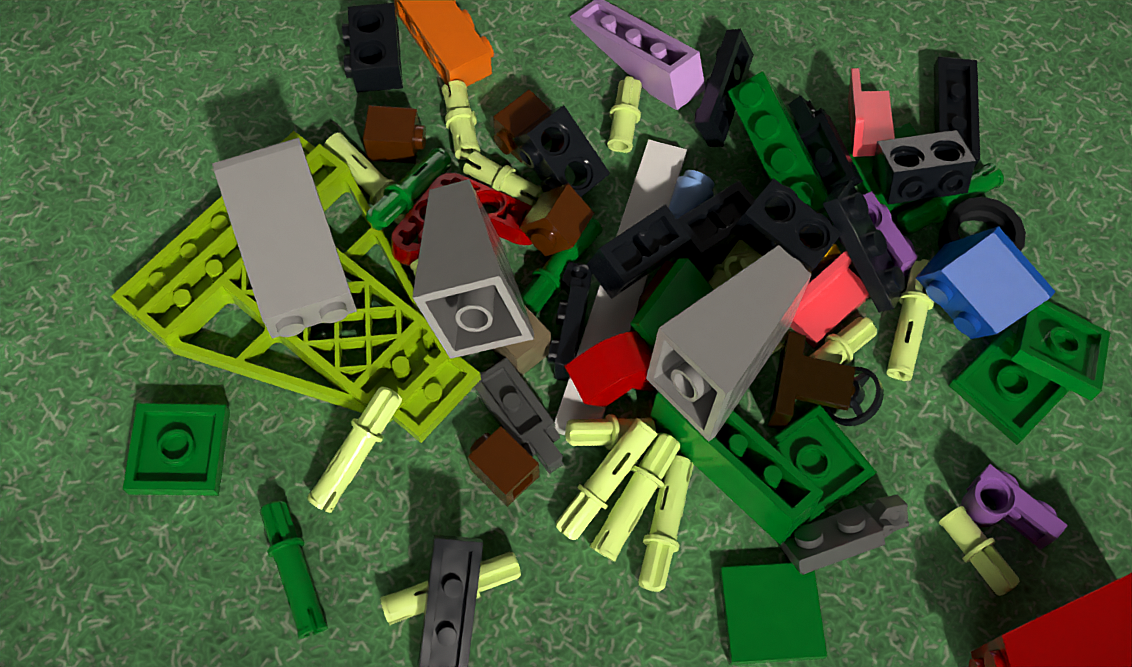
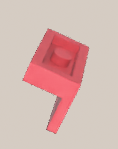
(868, 117)
(829, 301)

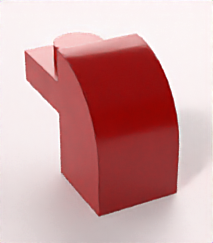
(611, 369)

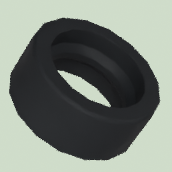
(987, 211)

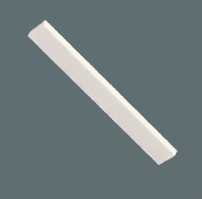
(610, 317)

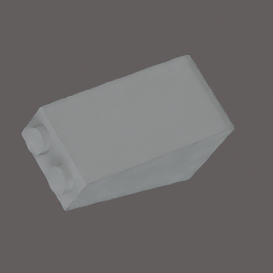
(284, 238)
(466, 277)
(724, 339)

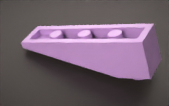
(660, 62)

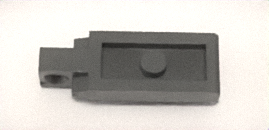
(519, 412)
(845, 534)

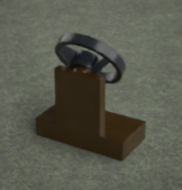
(819, 383)

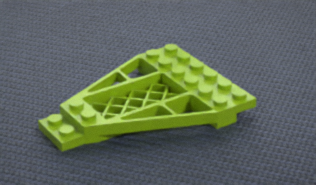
(206, 271)

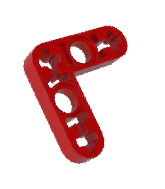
(506, 228)

